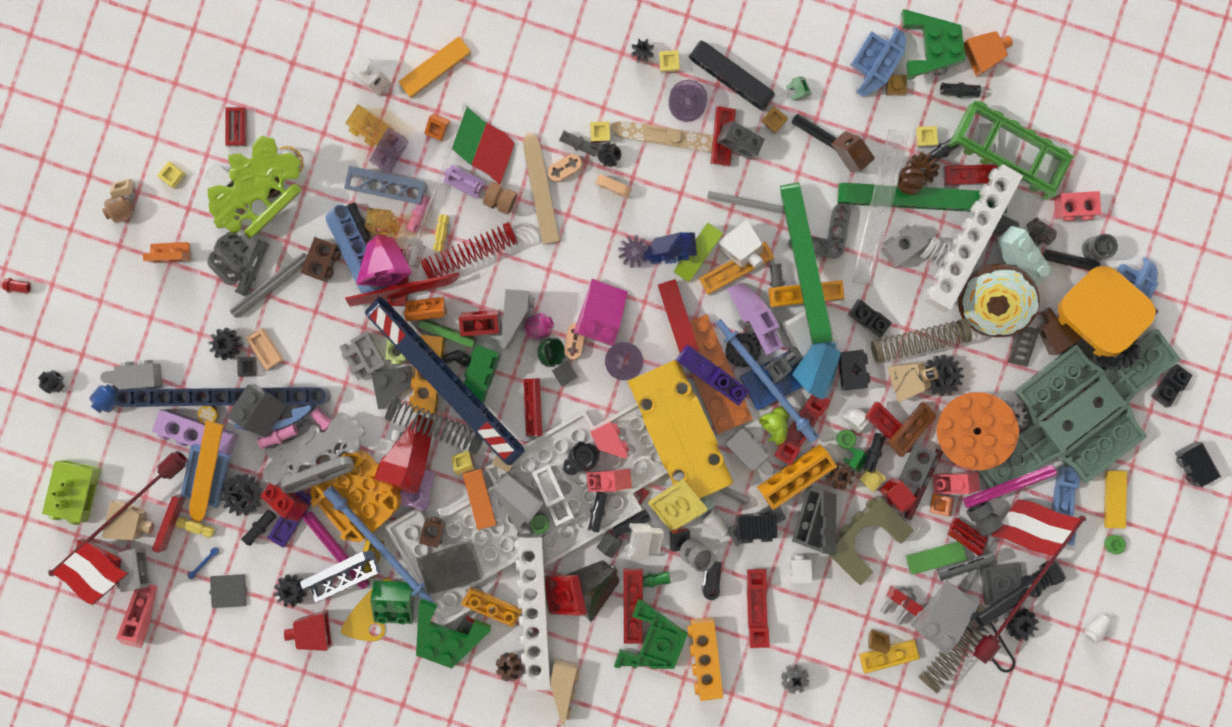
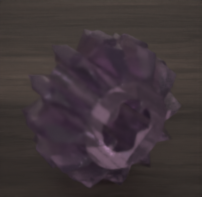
(639, 247)

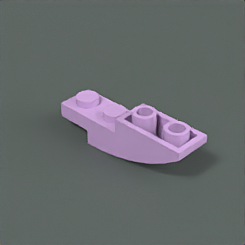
(758, 314)

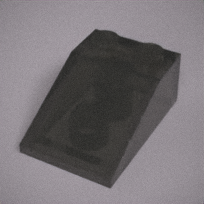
(450, 567)

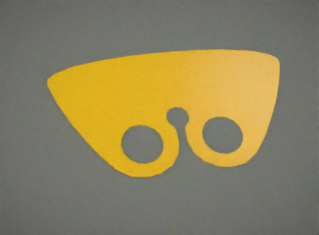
(360, 620)

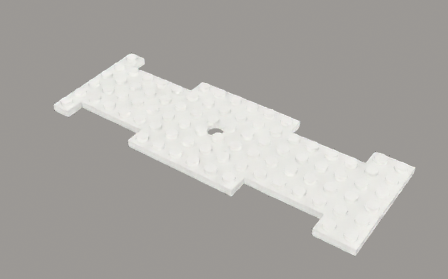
(497, 543)

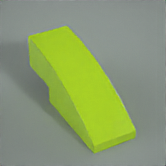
(704, 244)

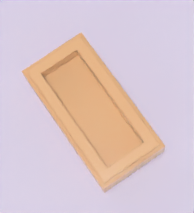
(265, 349)

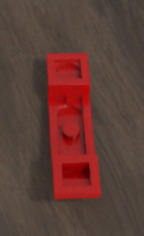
(811, 410)
(757, 608)

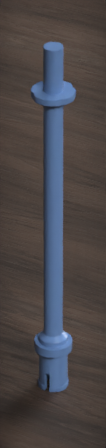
(801, 423)
(342, 505)

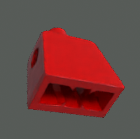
(311, 632)

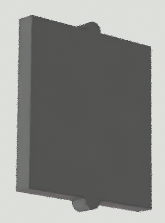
(228, 591)

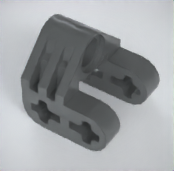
(228, 250)

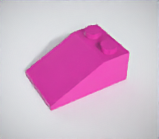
(601, 313)

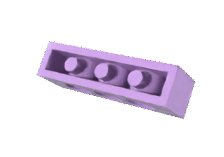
(165, 425)

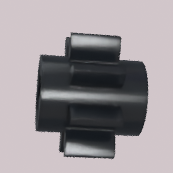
(640, 45)
(609, 154)
(51, 381)

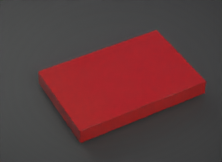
(564, 595)

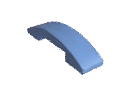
(298, 415)
(1064, 494)

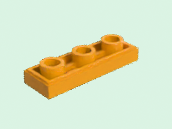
(482, 602)

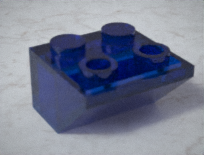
(671, 248)

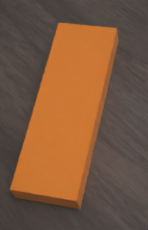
(479, 499)

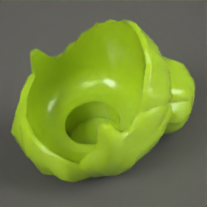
(776, 424)

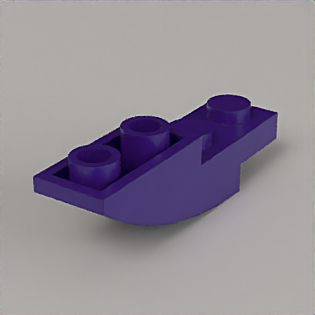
(712, 375)

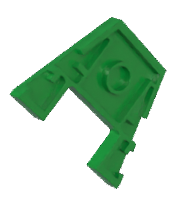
(941, 43)
(442, 643)
(661, 643)

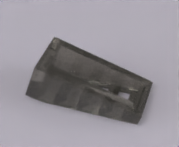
(1029, 346)

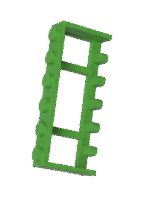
(1028, 135)

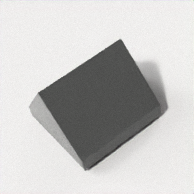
(246, 366)
(564, 373)
(609, 545)

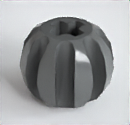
(794, 685)

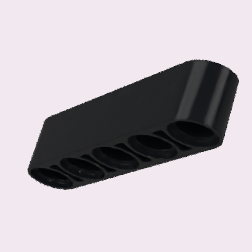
(731, 75)

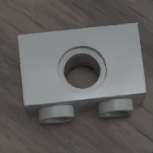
(915, 242)

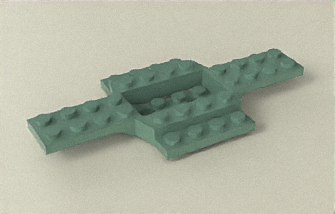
(1097, 434)

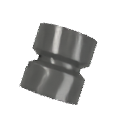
(1100, 247)
(985, 519)

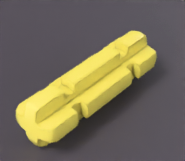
(441, 232)
(195, 527)

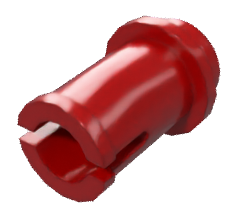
(11, 285)

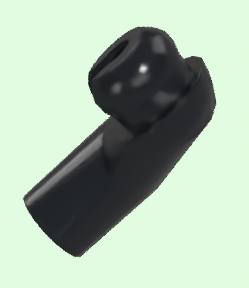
(457, 356)

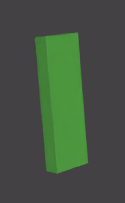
(447, 332)
(935, 557)

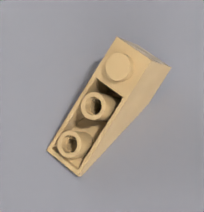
(561, 682)

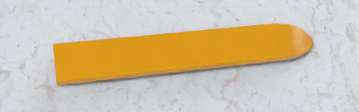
(205, 470)

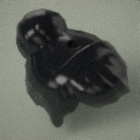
(590, 456)

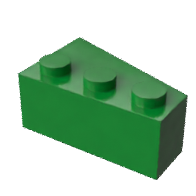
(481, 371)

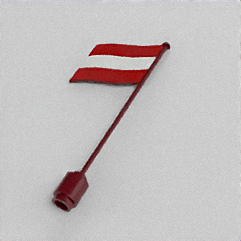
(1038, 531)
(89, 569)

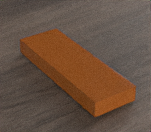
(912, 429)

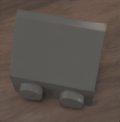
(257, 410)

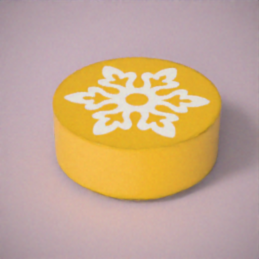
(207, 413)

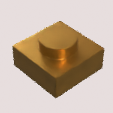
(896, 85)
(774, 119)
(879, 641)

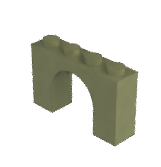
(875, 513)

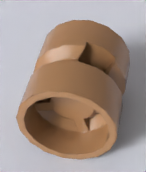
(500, 198)

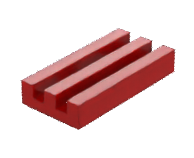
(243, 126)
(968, 533)

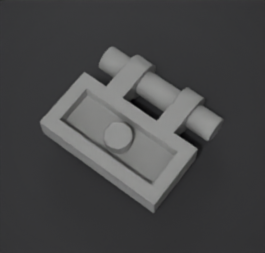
(367, 352)

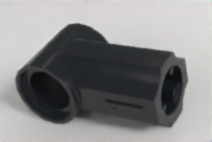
(712, 578)

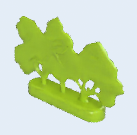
(253, 181)

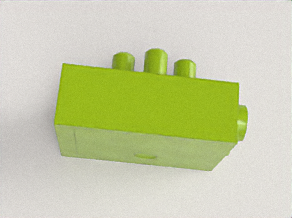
(71, 491)

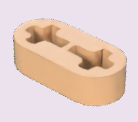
(562, 164)
(613, 186)
(569, 342)

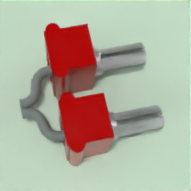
(909, 605)

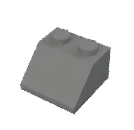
(135, 564)

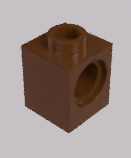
(426, 538)

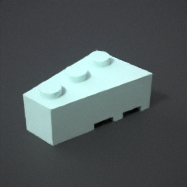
(1020, 251)

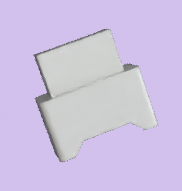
(643, 541)

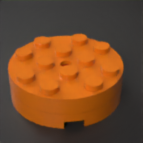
(981, 450)

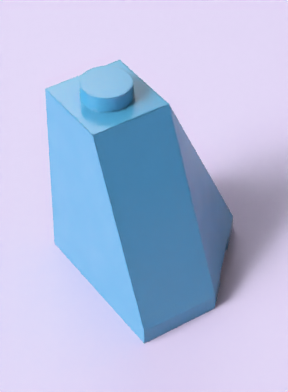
(818, 369)

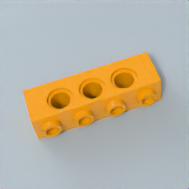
(418, 382)
(797, 476)
(713, 688)

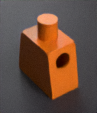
(986, 51)

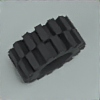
(754, 349)

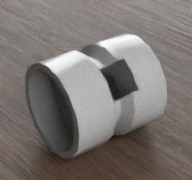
(697, 555)

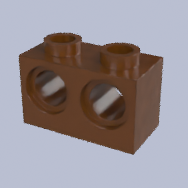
(316, 258)

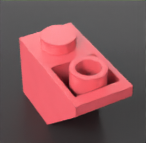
(607, 440)
(609, 480)
(956, 483)

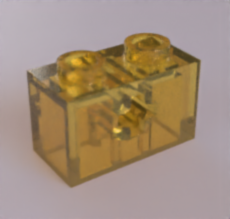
(360, 119)
(382, 222)

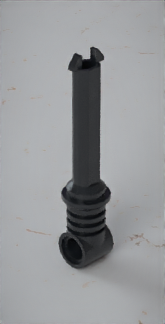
(1052, 577)

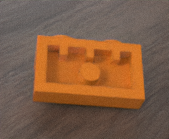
(168, 252)
(425, 309)

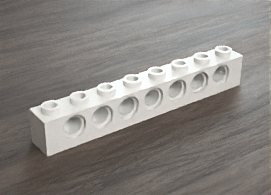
(1008, 181)
(533, 679)

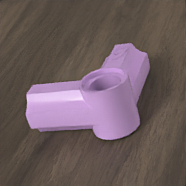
(424, 501)

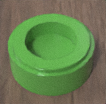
(846, 439)
(539, 523)
(1114, 544)

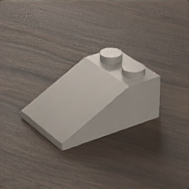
(516, 310)
(945, 617)

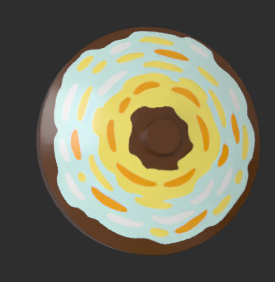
(999, 300)

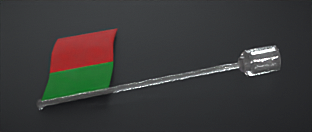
(479, 146)

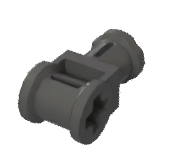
(781, 367)

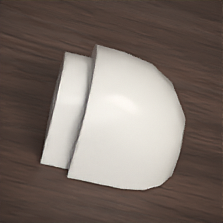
(855, 419)

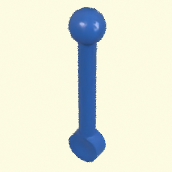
(214, 551)

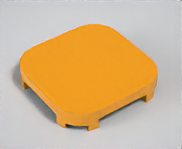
(1106, 311)
(366, 497)

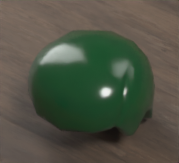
(551, 352)

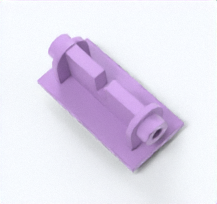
(463, 181)

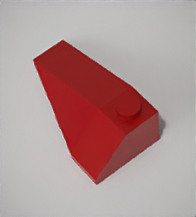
(407, 460)

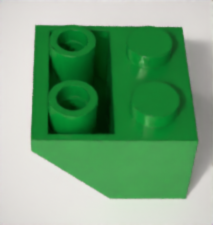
(392, 602)

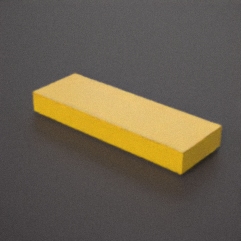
(1115, 499)
(898, 654)

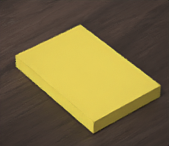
(677, 505)

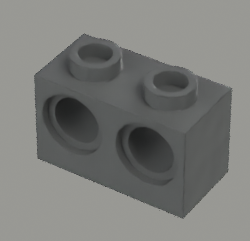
(740, 140)
(914, 465)

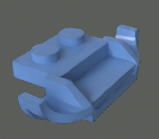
(878, 60)
(1142, 279)

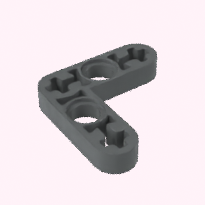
(826, 244)

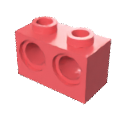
(1077, 205)

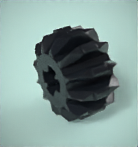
(219, 346)
(283, 593)
(1026, 628)

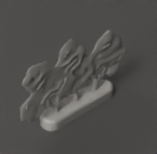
(305, 450)

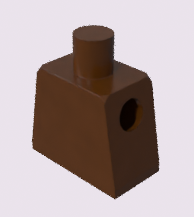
(855, 154)
(1054, 334)

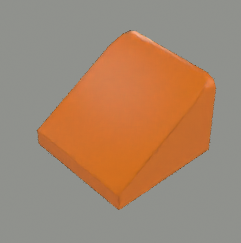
(437, 126)
(942, 505)

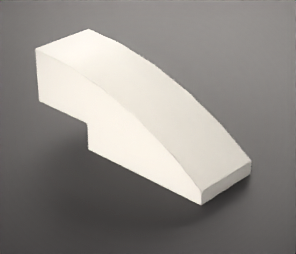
(553, 496)

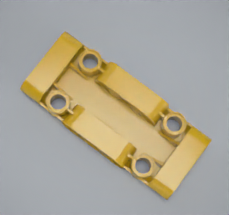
(680, 429)

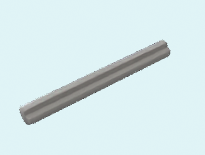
(268, 286)

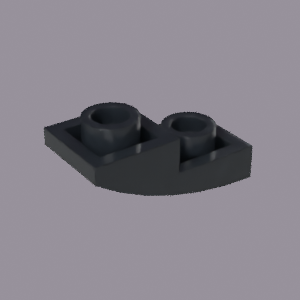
(869, 318)
(1171, 385)

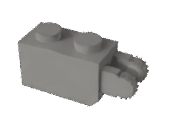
(134, 376)
(748, 451)

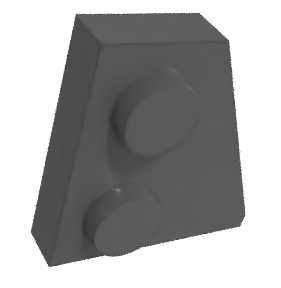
(391, 384)

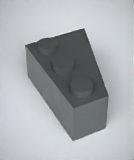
(817, 521)

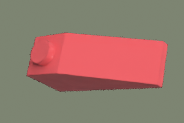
(137, 617)

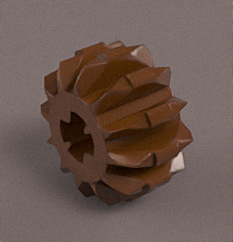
(925, 162)

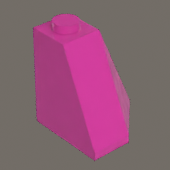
(382, 263)

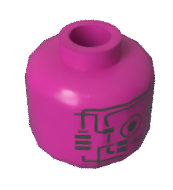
(538, 326)

